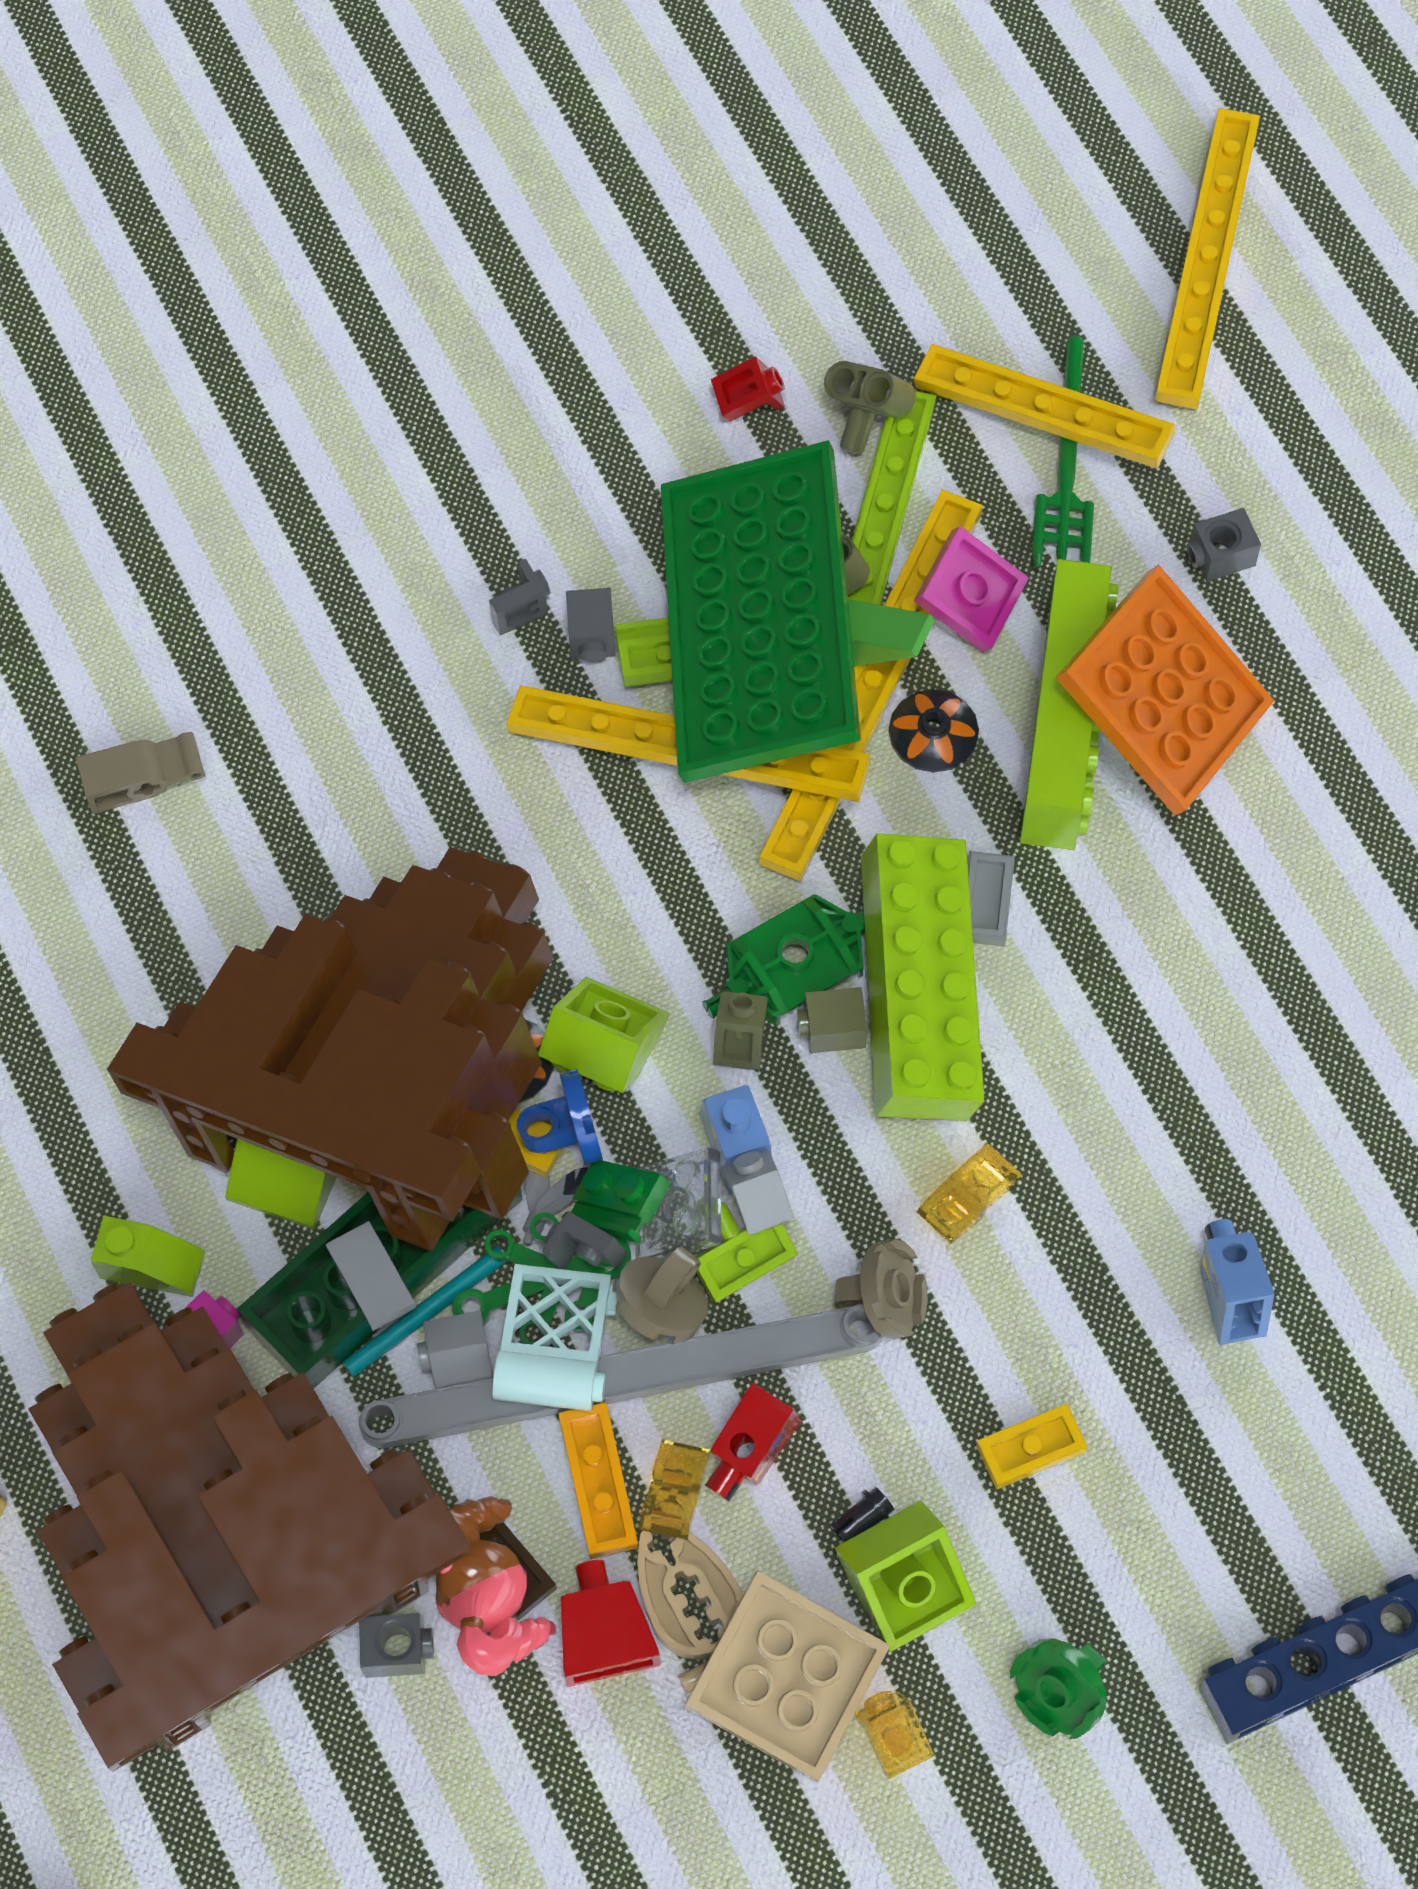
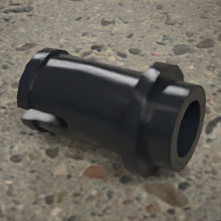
(863, 1515)

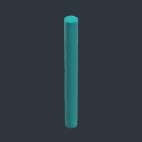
(423, 1312)

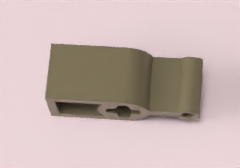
(137, 770)

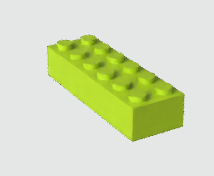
(1064, 735)
(921, 978)

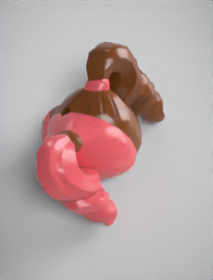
(486, 1592)

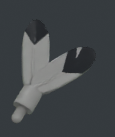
(551, 1200)

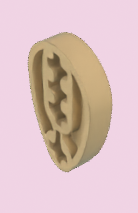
(666, 1611)

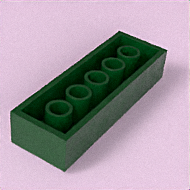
(309, 1313)

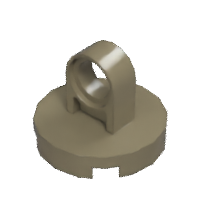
(887, 1288)
(662, 1295)

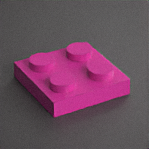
(971, 589)

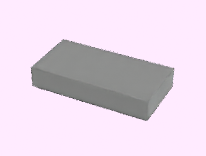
(990, 896)
(370, 1276)

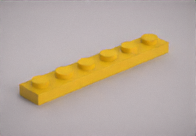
(1044, 406)

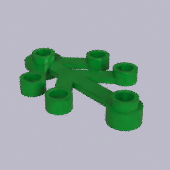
(519, 1254)

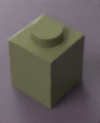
(833, 1020)

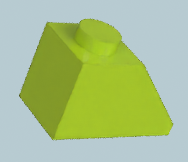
(146, 1257)

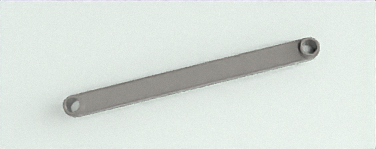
(631, 1375)

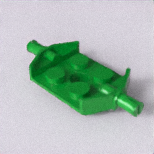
(760, 969)

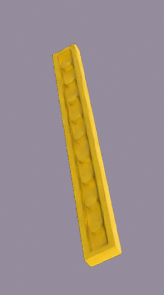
(807, 813)

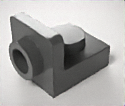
(520, 604)
(584, 1239)

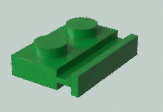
(619, 1198)

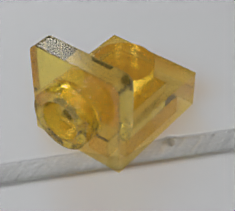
(894, 1732)

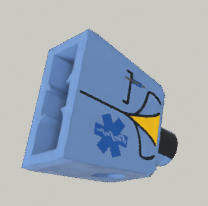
(733, 1126)
(1235, 1283)

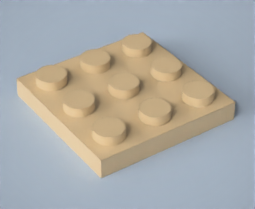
(787, 1676)

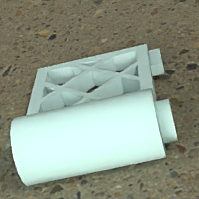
(553, 1374)

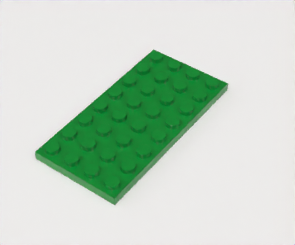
(758, 613)

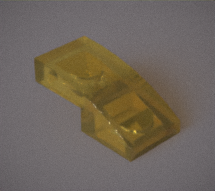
(968, 1193)
(674, 1489)

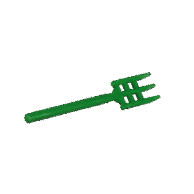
(1065, 498)

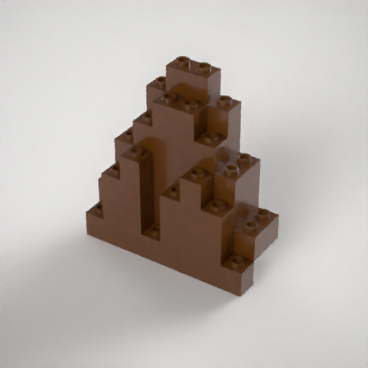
(368, 1045)
(210, 1523)

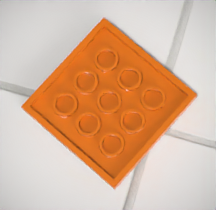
(1165, 690)

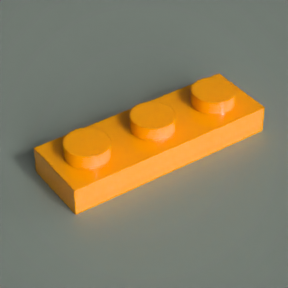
(598, 1481)

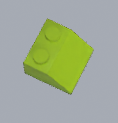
(602, 1034)
(278, 1185)
(906, 1575)

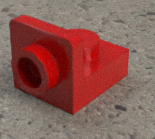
(748, 388)

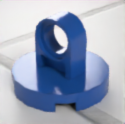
(569, 1121)

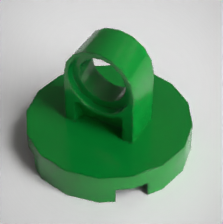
(1060, 1686)

